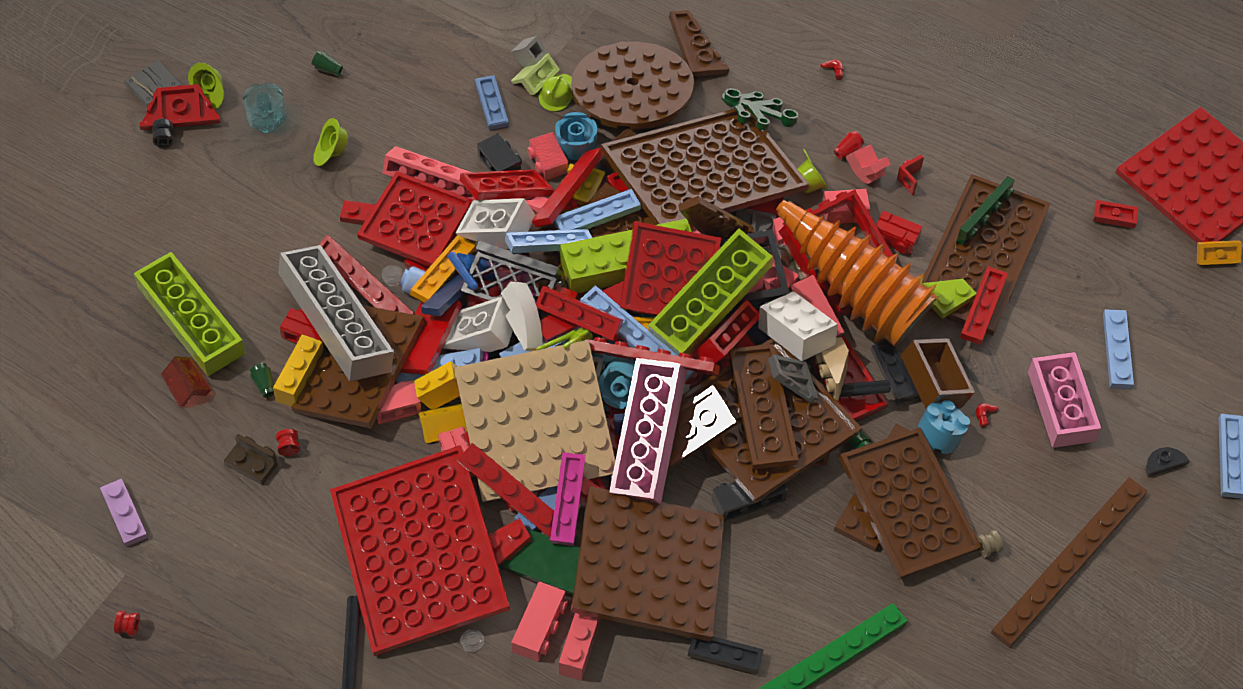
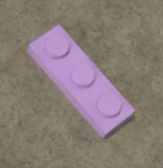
(123, 512)

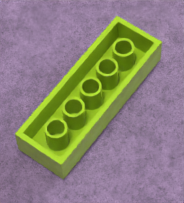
(601, 259)
(711, 294)
(189, 313)

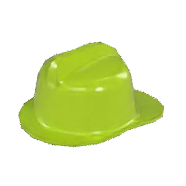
(209, 81)
(556, 92)
(331, 142)
(811, 175)

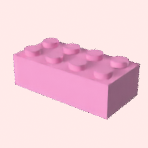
(1064, 400)

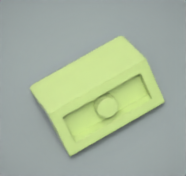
(535, 75)

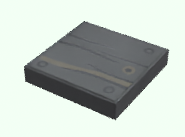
(147, 80)

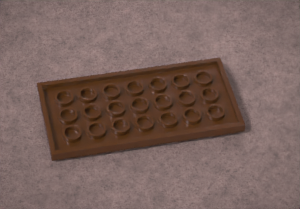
(999, 244)

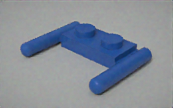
(463, 263)

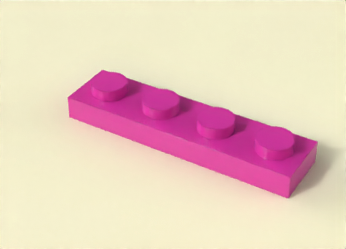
(567, 499)

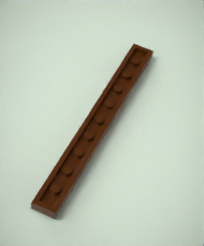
(1068, 562)

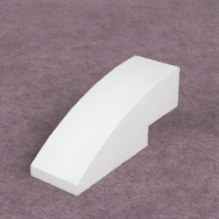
(523, 315)

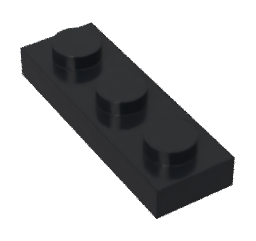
(894, 371)
(727, 653)

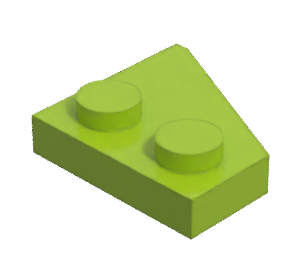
(951, 296)

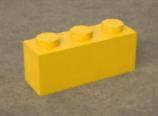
(297, 370)

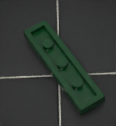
(982, 214)

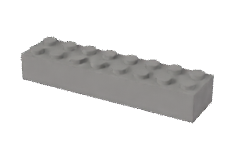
(335, 313)

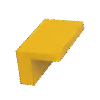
(441, 420)

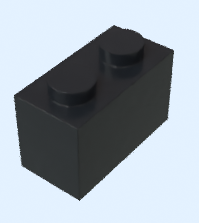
(498, 155)

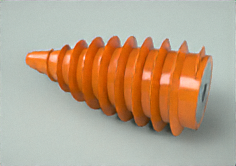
(861, 274)

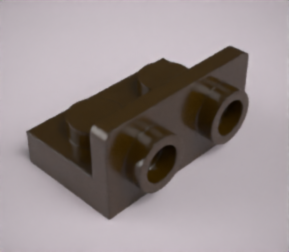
(251, 459)

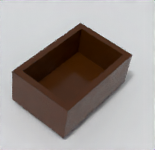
(937, 372)

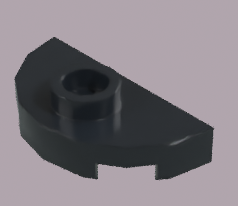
(1164, 460)

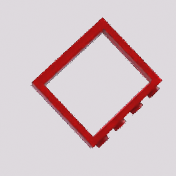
(861, 216)

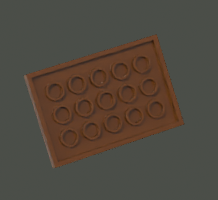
(358, 402)
(909, 503)

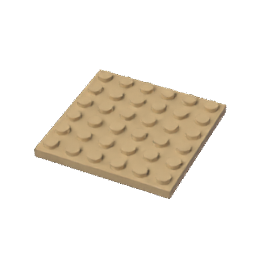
(532, 410)

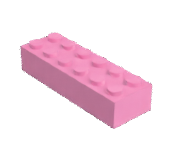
(648, 430)

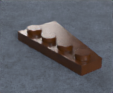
(695, 46)
(711, 219)

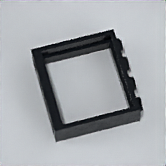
(759, 298)

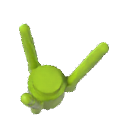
(575, 336)

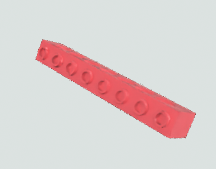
(437, 174)

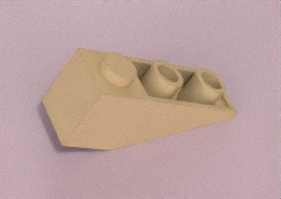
(833, 366)

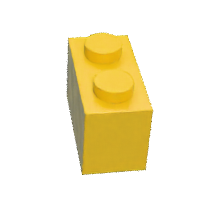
(438, 386)

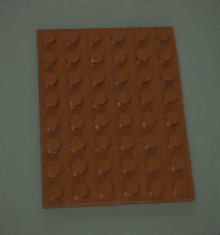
(706, 158)

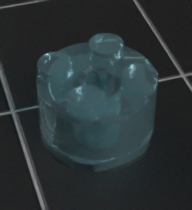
(264, 106)

